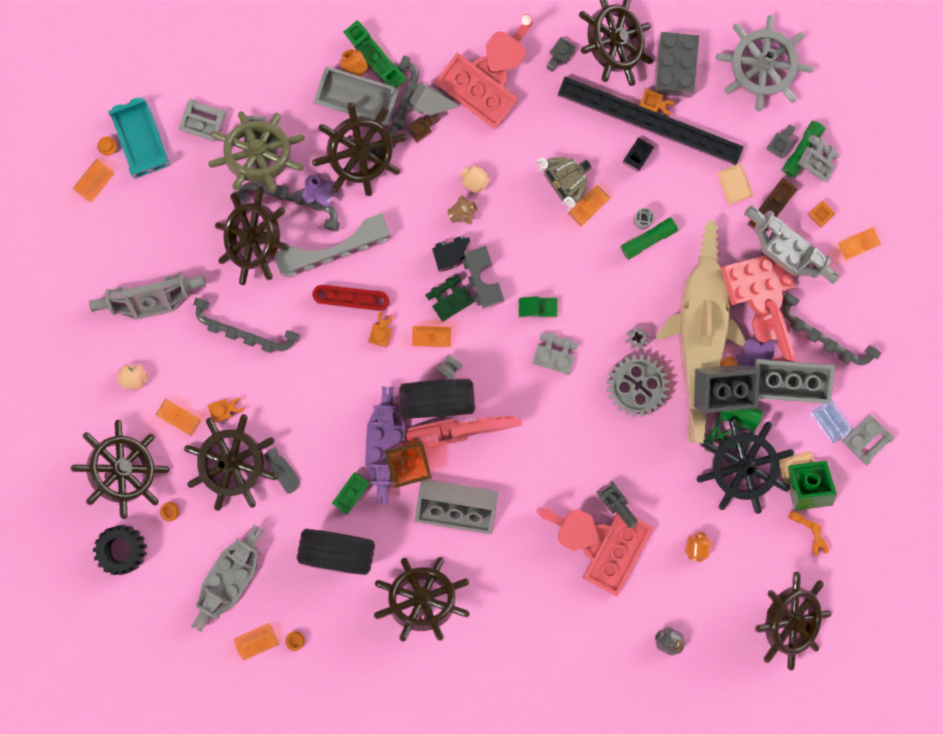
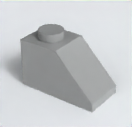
(430, 100)

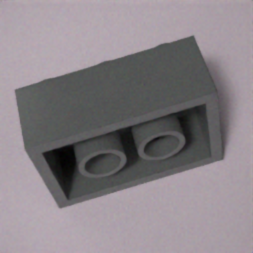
(676, 64)
(726, 388)

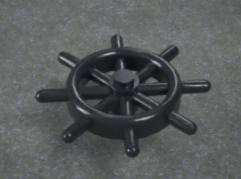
(745, 465)

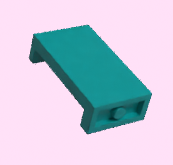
(139, 137)

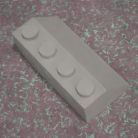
(795, 381)
(456, 506)

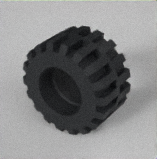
(104, 554)

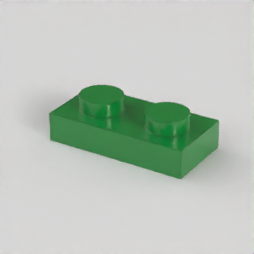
(350, 493)

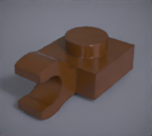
(420, 128)

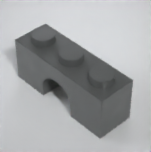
(487, 294)

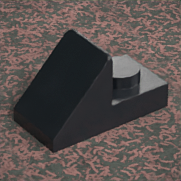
(638, 155)

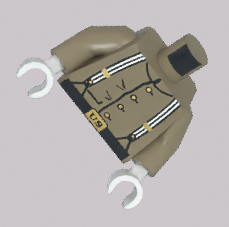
(566, 178)

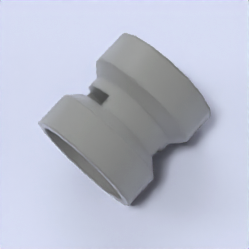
(641, 221)
(449, 367)

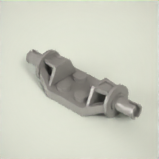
(789, 248)
(148, 299)
(228, 578)

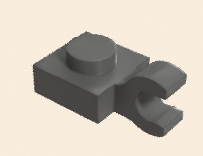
(561, 53)
(780, 143)

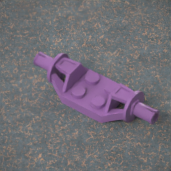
(381, 435)

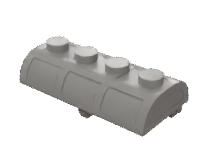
(369, 96)

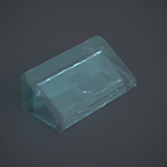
(832, 421)

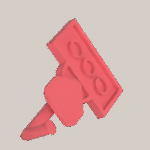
(479, 88)
(761, 285)
(453, 429)
(609, 547)

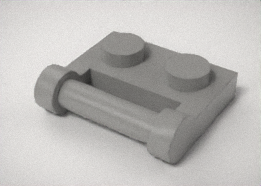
(199, 125)
(863, 435)

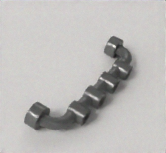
(405, 105)
(282, 194)
(233, 332)
(829, 344)

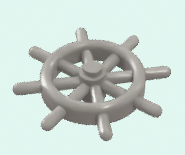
(764, 62)

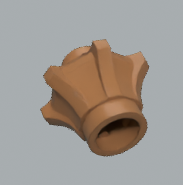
(462, 211)

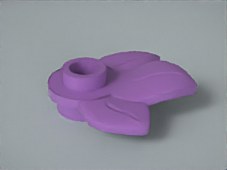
(320, 191)
(754, 350)

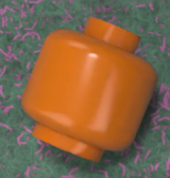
(353, 62)
(698, 546)

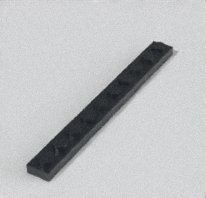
(650, 121)

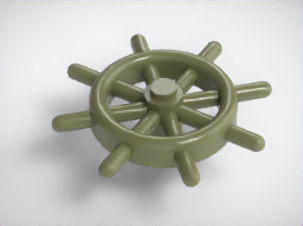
(256, 151)

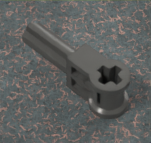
(616, 502)

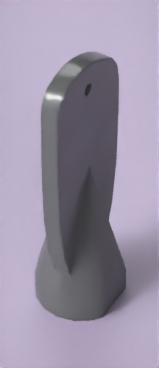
(286, 475)

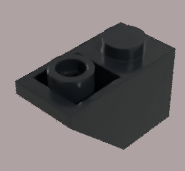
(449, 255)

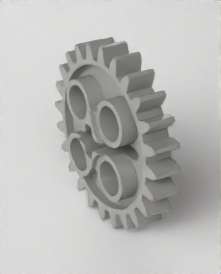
(648, 371)

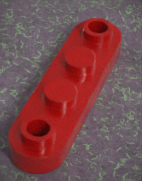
(351, 297)

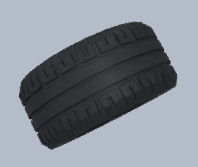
(437, 398)
(335, 551)

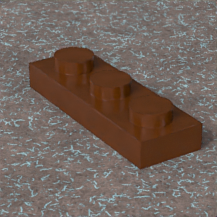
(776, 199)

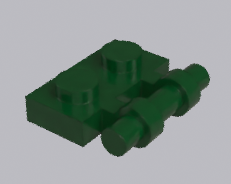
(454, 302)

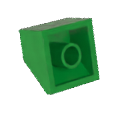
(811, 485)

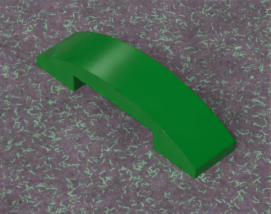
(374, 55)

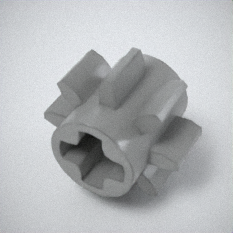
(638, 333)

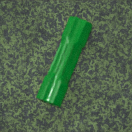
(791, 166)
(659, 232)

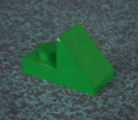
(537, 307)

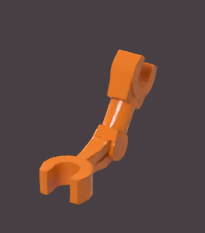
(815, 529)

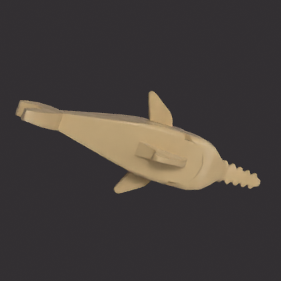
(702, 324)

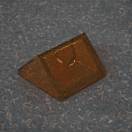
(407, 463)

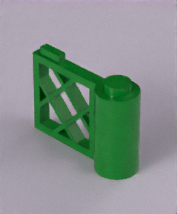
(745, 419)

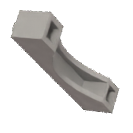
(370, 231)

